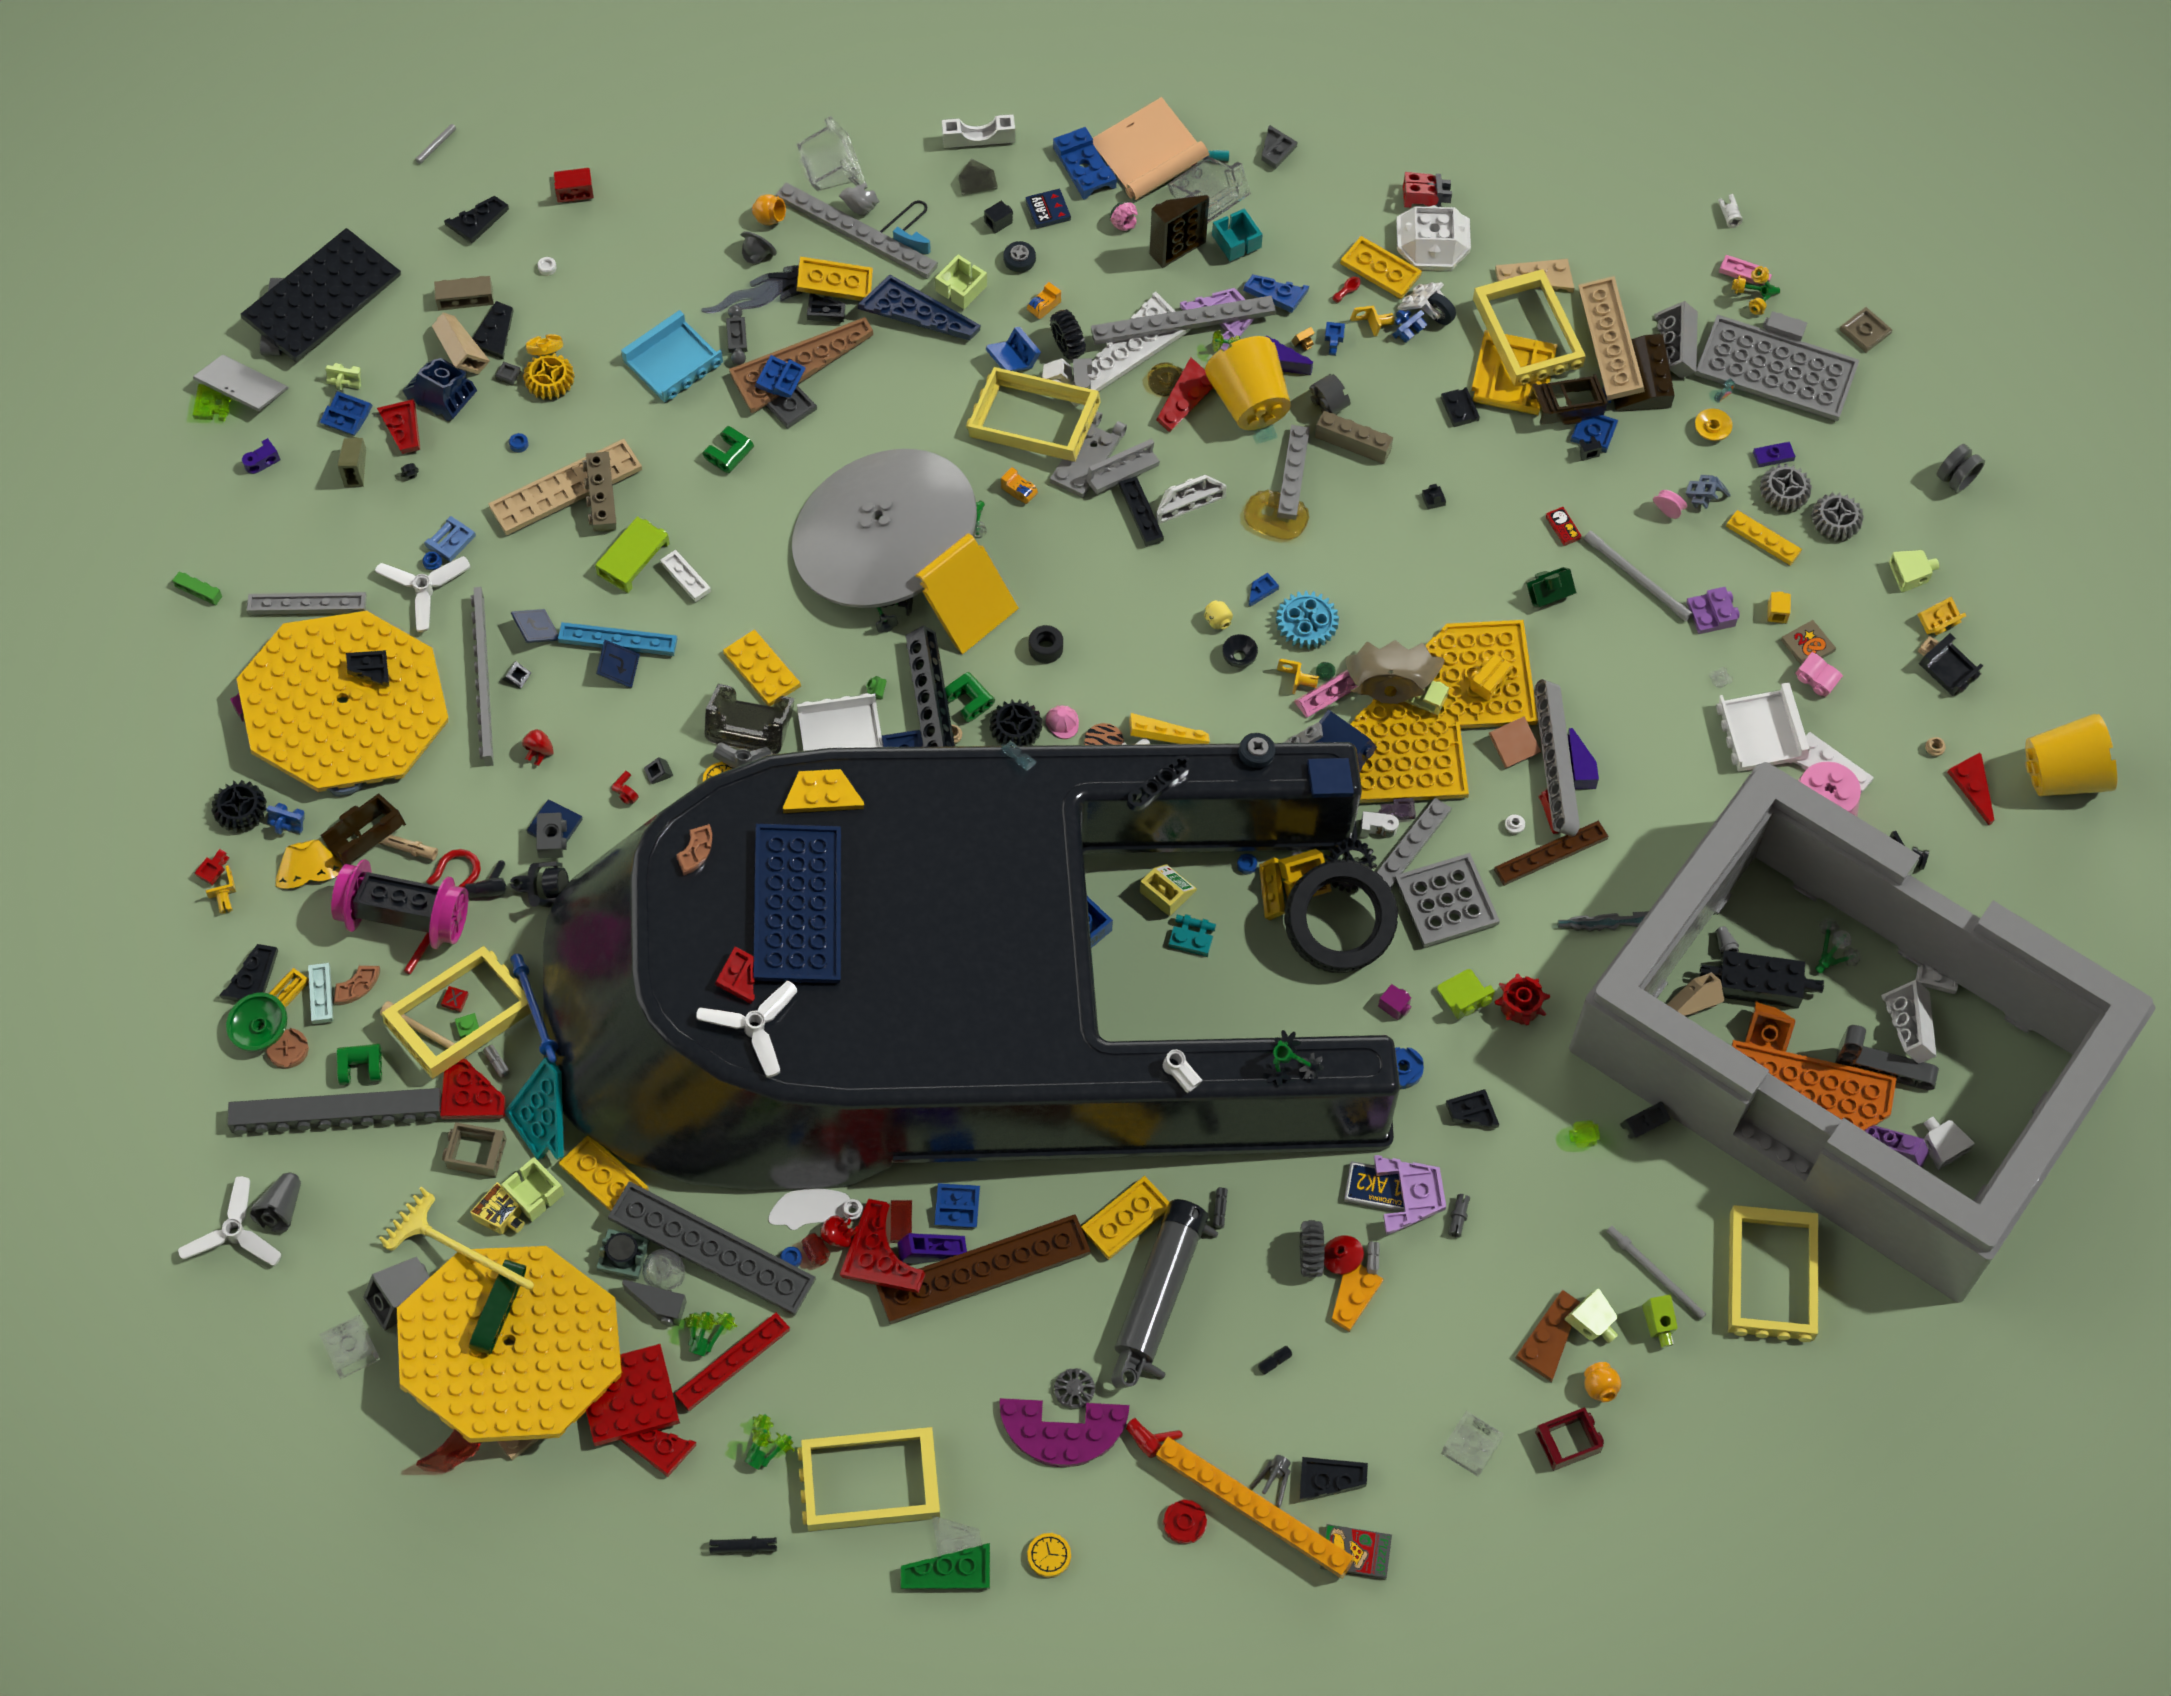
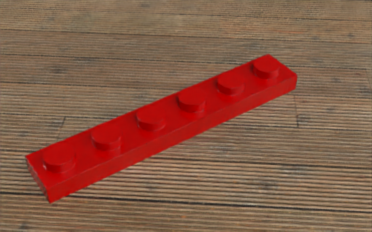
(732, 1361)

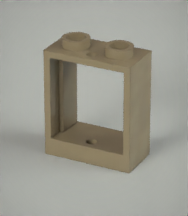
(498, 1144)

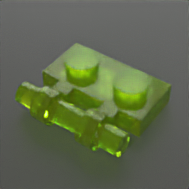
(206, 406)

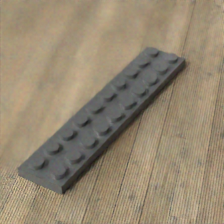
(712, 1248)

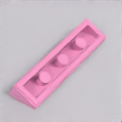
(1325, 694)

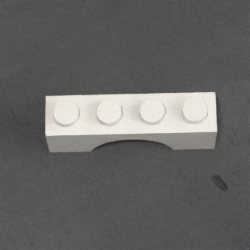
(998, 131)

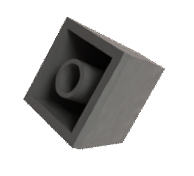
(392, 1287)

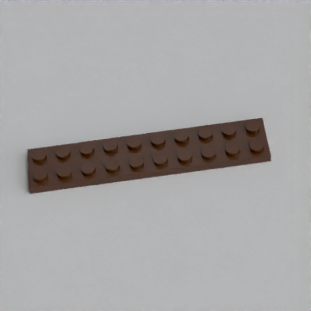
(988, 1268)

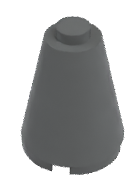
(277, 1204)

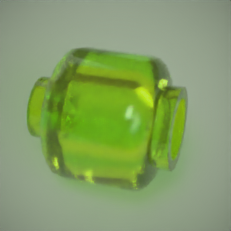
(1585, 1133)

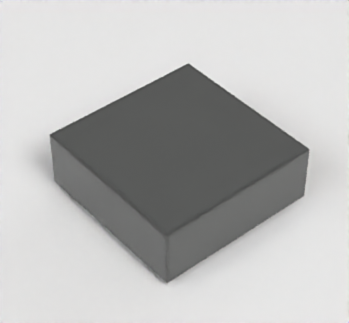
(508, 373)

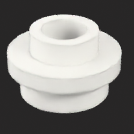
(1515, 829)
(852, 1203)

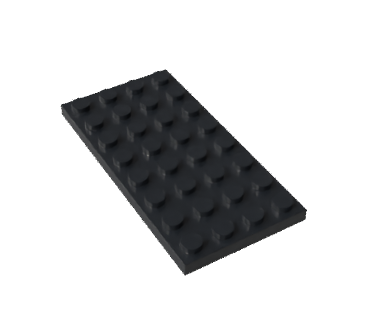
(320, 294)

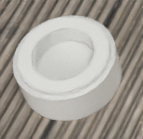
(547, 266)

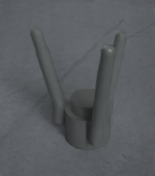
(1277, 1468)

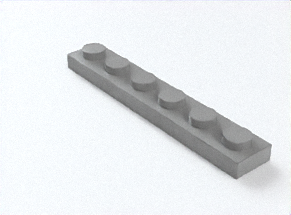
(1293, 472)
(306, 603)
(1414, 841)

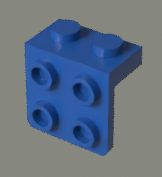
(1016, 353)

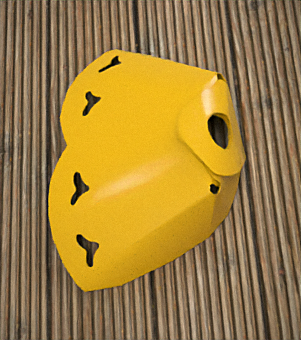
(306, 861)

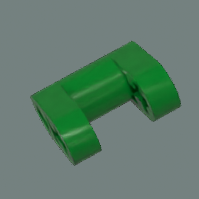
(739, 449)
(980, 697)
(359, 1055)

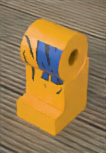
(1045, 301)
(1018, 486)

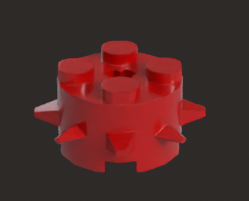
(1522, 999)

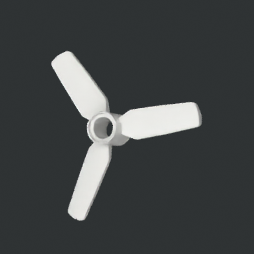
(435, 579)
(760, 1039)
(236, 1215)

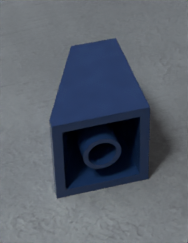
(1338, 730)

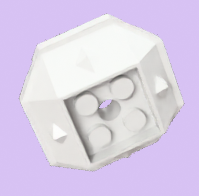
(1433, 237)

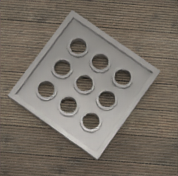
(1444, 871)

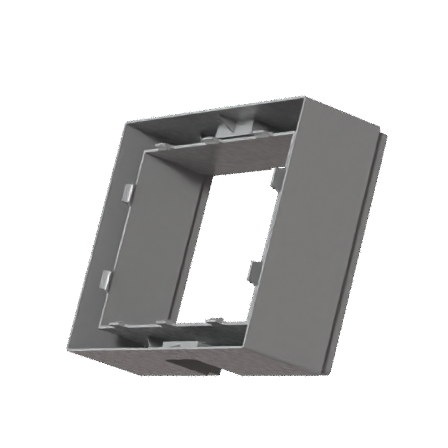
(1789, 1136)

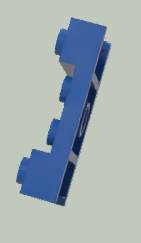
(1076, 149)

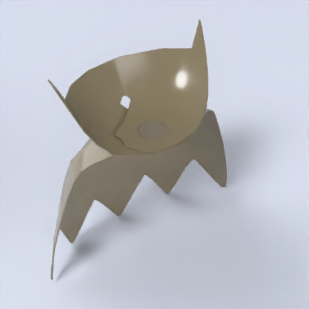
(1411, 671)

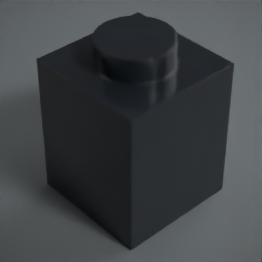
(998, 216)

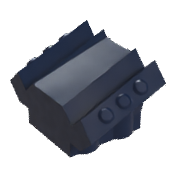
(440, 388)

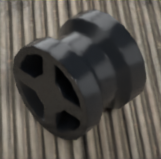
(1923, 857)

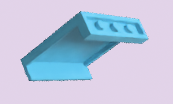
(671, 357)

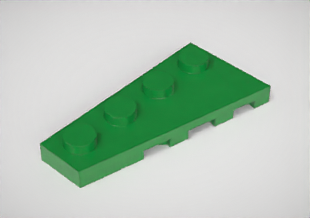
(950, 1571)

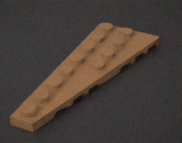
(810, 353)

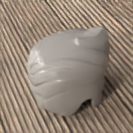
(859, 200)

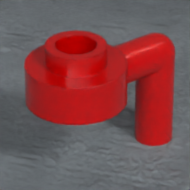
(626, 793)

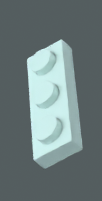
(320, 993)

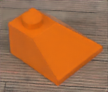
(1769, 1027)

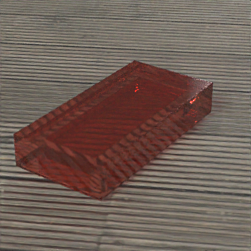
(900, 1219)

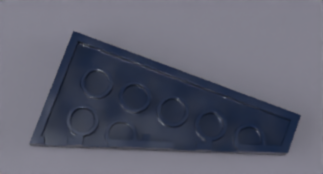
(906, 304)

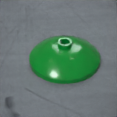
(252, 1013)

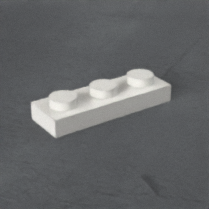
(685, 575)

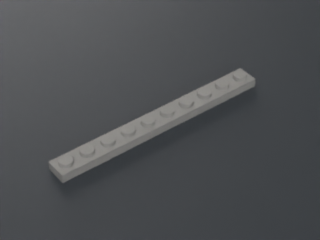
(857, 230)
(1183, 320)
(482, 683)

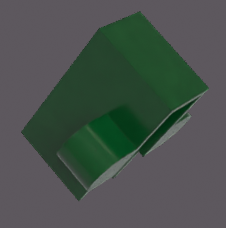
(1551, 586)

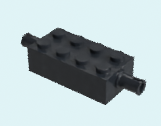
(1762, 979)

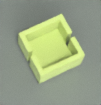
(957, 283)
(535, 1191)

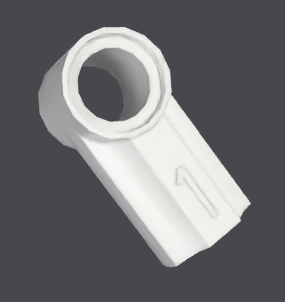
(1183, 1072)

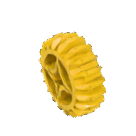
(541, 384)

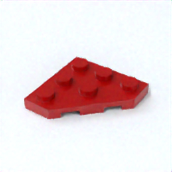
(469, 1094)

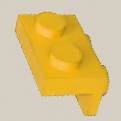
(1939, 616)

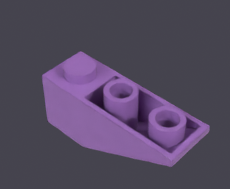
(1907, 1145)

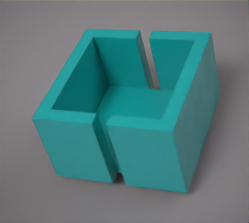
(1241, 236)

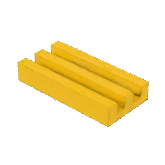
(290, 993)

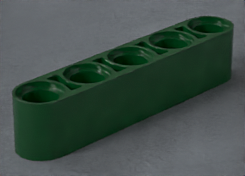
(496, 1310)

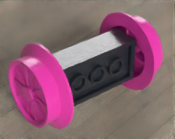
(399, 903)

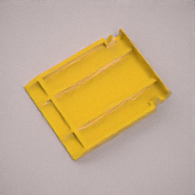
(1493, 382)
(966, 592)

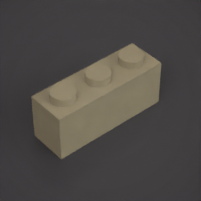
(464, 293)

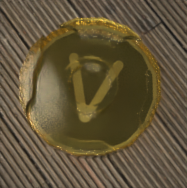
(1163, 378)

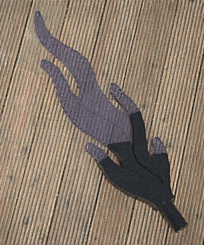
(763, 294)

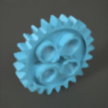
(1316, 632)

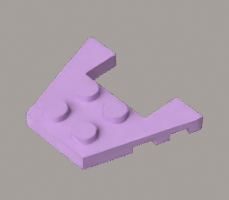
(1226, 296)
(1420, 1191)

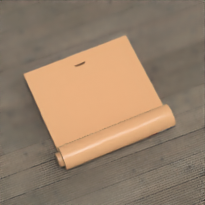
(1149, 148)

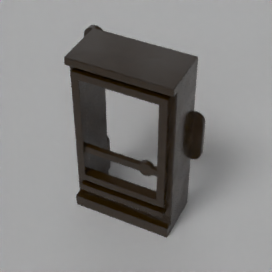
(1568, 414)
(356, 819)

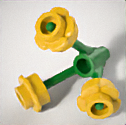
(1760, 276)

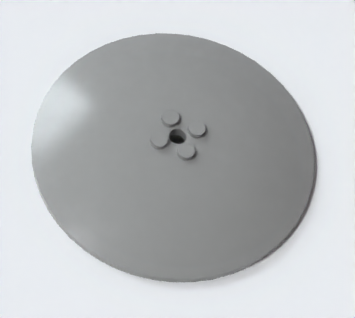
(873, 561)

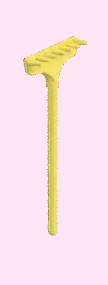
(417, 1223)

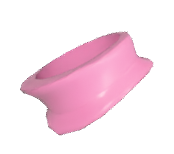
(1670, 503)

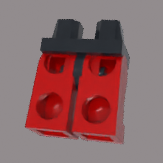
(1425, 189)

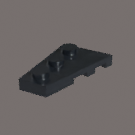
(1330, 1477)

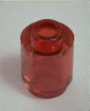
(815, 1249)

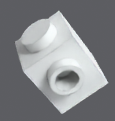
(1058, 371)

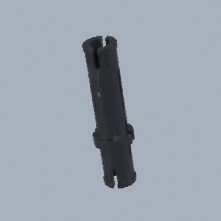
(743, 1545)

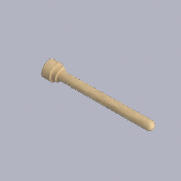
(421, 1028)

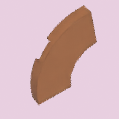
(697, 850)
(357, 986)

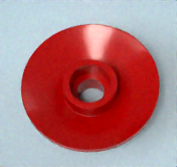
(1346, 1261)

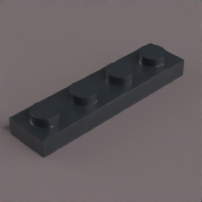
(1141, 511)

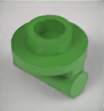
(876, 686)

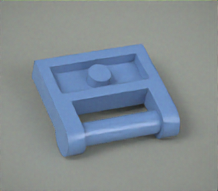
(453, 542)

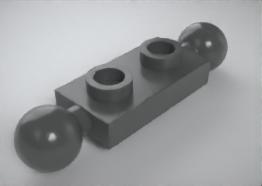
(736, 335)

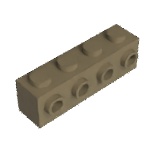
(1354, 437)
(600, 491)

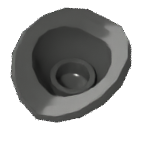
(756, 247)

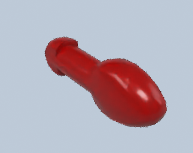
(1350, 286)

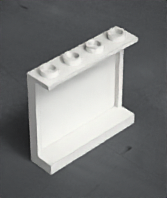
(840, 723)
(1763, 729)

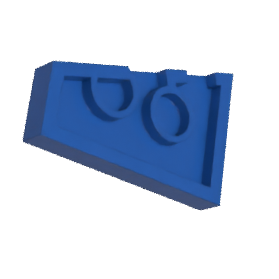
(1283, 295)

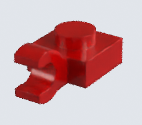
(212, 869)

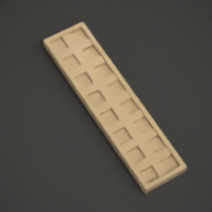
(558, 490)

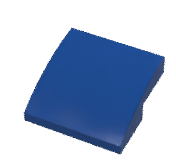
(780, 377)
(346, 413)
(957, 1205)

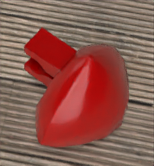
(538, 745)
(836, 1231)

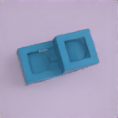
(916, 241)

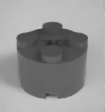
(1329, 394)

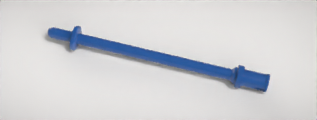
(521, 971)

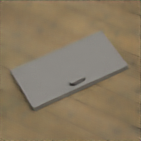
(240, 382)

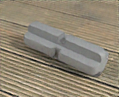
(497, 1062)
(1373, 1257)

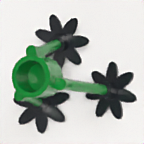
(1284, 1053)

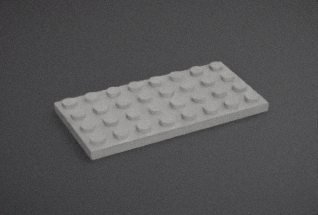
(1777, 367)

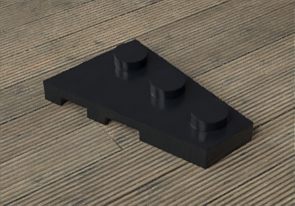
(477, 220)
(493, 331)
(253, 975)

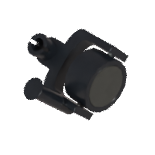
(553, 882)

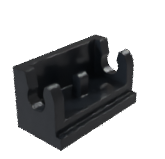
(1646, 1120)

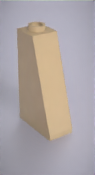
(459, 344)

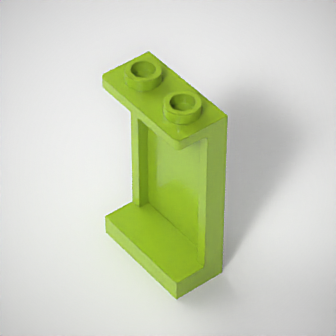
(631, 553)

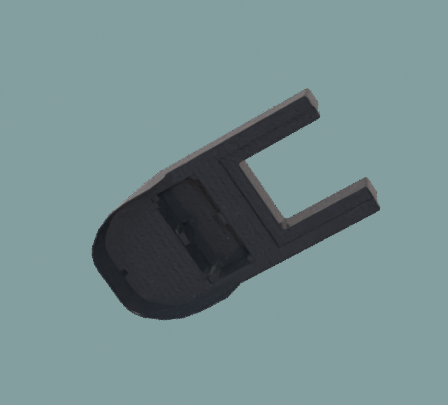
(960, 980)

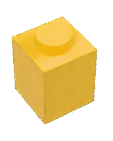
(1779, 607)

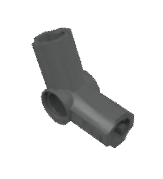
(738, 757)

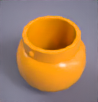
(769, 209)
(1602, 1382)

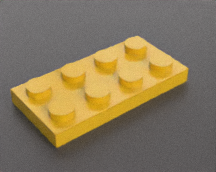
(1381, 267)
(834, 279)
(761, 667)
(599, 1172)
(1126, 1217)

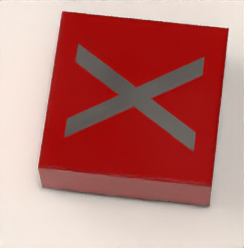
(454, 999)

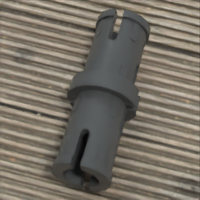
(1459, 1215)

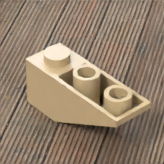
(1698, 994)

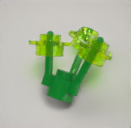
(706, 1320)
(762, 1438)

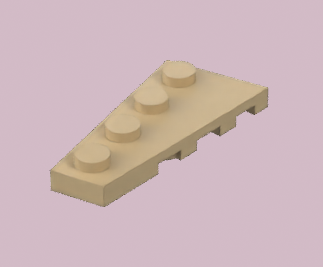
(1557, 272)

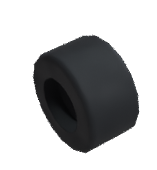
(1045, 654)

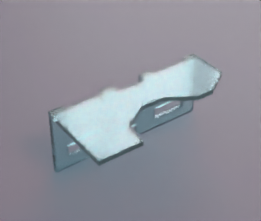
(1018, 756)

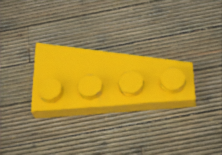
(1159, 730)

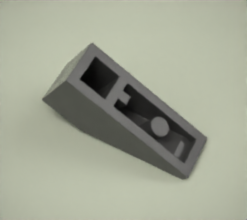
(661, 1303)

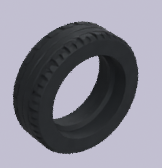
(1360, 876)

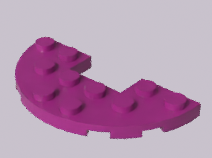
(1060, 1442)

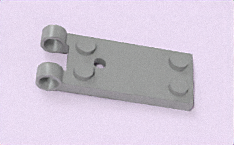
(1072, 474)

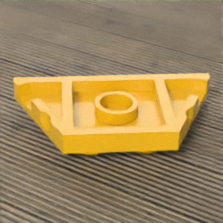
(822, 792)

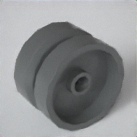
(1960, 468)

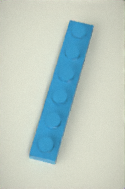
(633, 640)

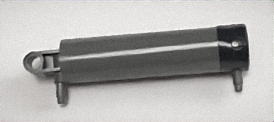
(1158, 1291)

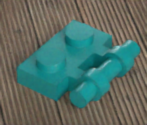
(1190, 940)

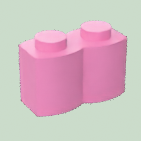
(1818, 674)

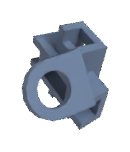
(1713, 485)

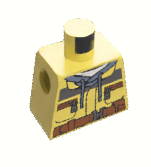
(498, 1211)

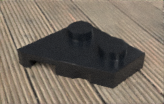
(825, 309)
(369, 666)
(1473, 1109)

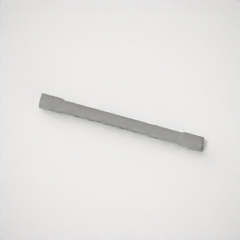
(1679, 609)

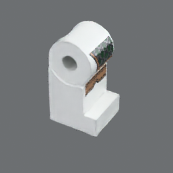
(1378, 824)

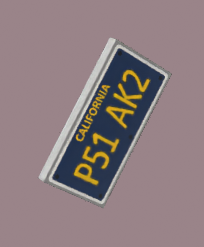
(1371, 1190)

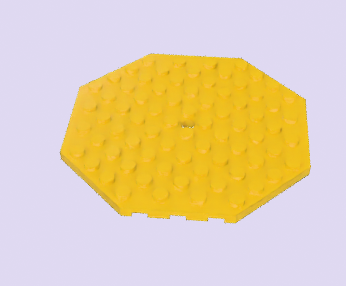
(326, 744)
(522, 1391)

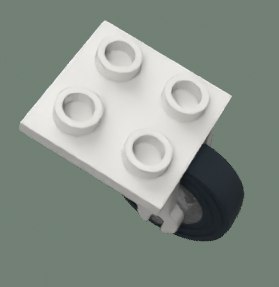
(1431, 301)

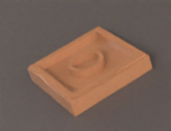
(1514, 742)

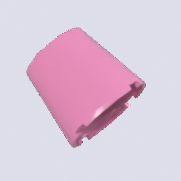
(1834, 783)

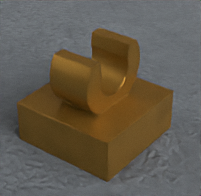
(1304, 339)

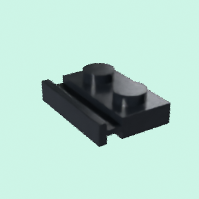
(1459, 407)

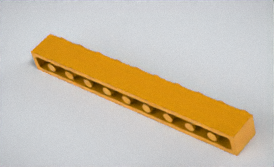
(1255, 1507)

